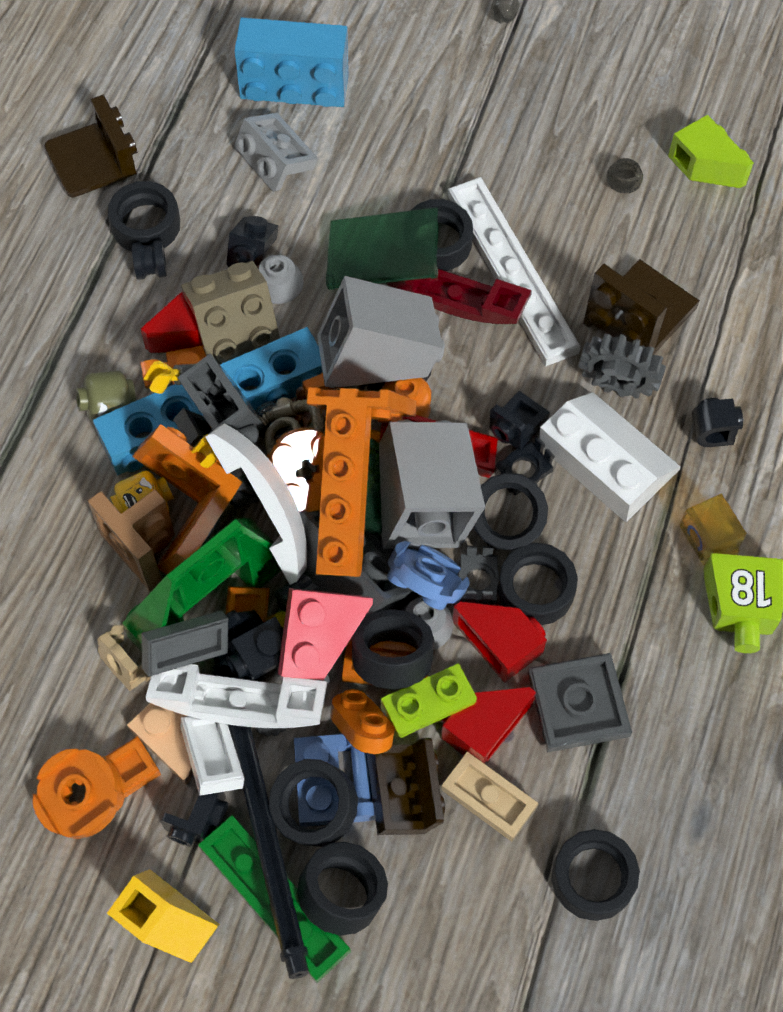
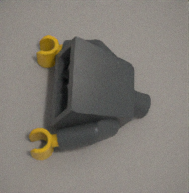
(213, 394)

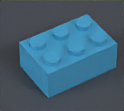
(292, 62)

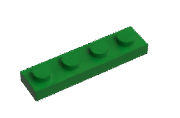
(238, 860)

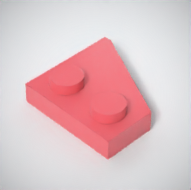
(318, 630)

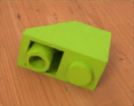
(710, 155)

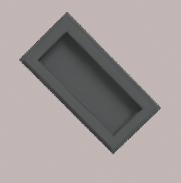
(184, 643)

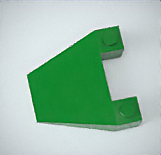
(237, 548)

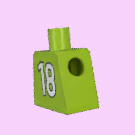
(744, 597)

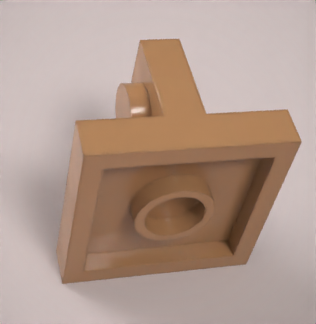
(135, 533)

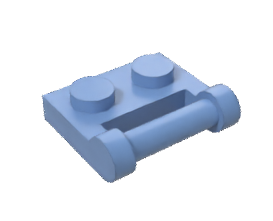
(317, 795)

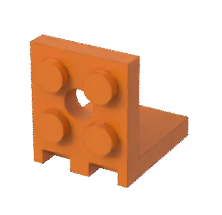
(171, 457)

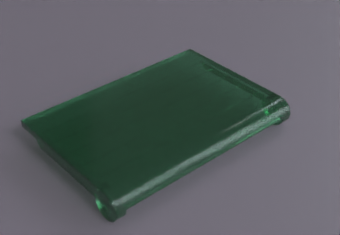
(383, 247)

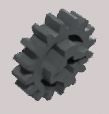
(622, 366)

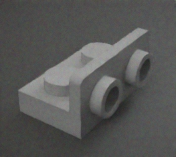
(273, 149)

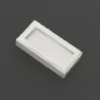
(211, 755)

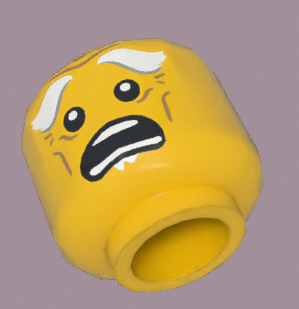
(137, 487)

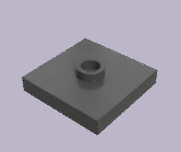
(579, 702)

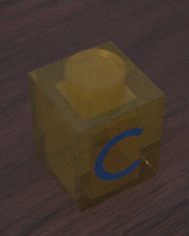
(712, 528)

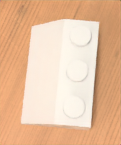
(607, 454)

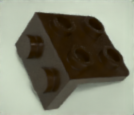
(94, 153)

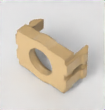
(118, 660)

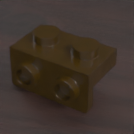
(406, 789)

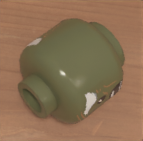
(104, 393)

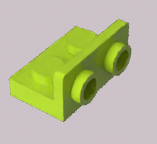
(428, 700)

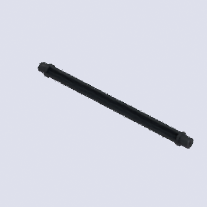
(273, 868)

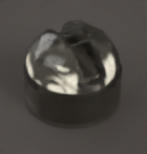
(504, 10)

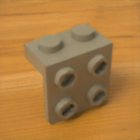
(232, 311)

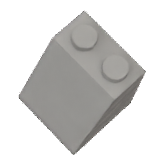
(378, 335)
(428, 484)

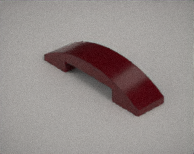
(471, 299)

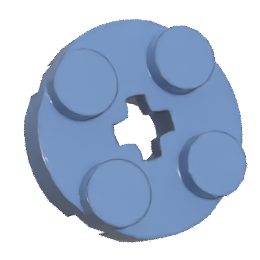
(427, 574)

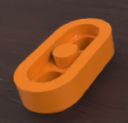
(362, 722)

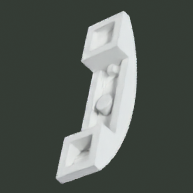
(238, 451)
(238, 701)

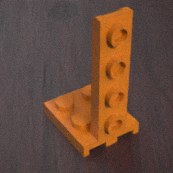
(346, 470)

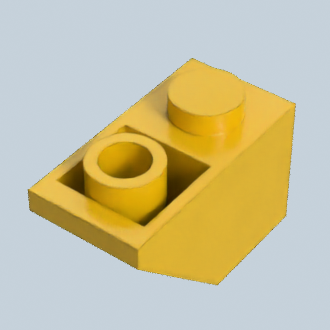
(162, 916)

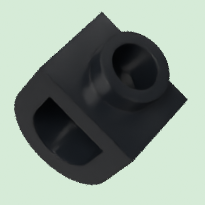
(717, 422)

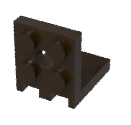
(638, 304)

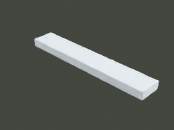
(509, 263)

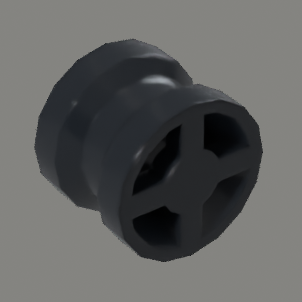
(149, 259)

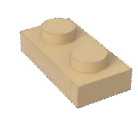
(489, 796)

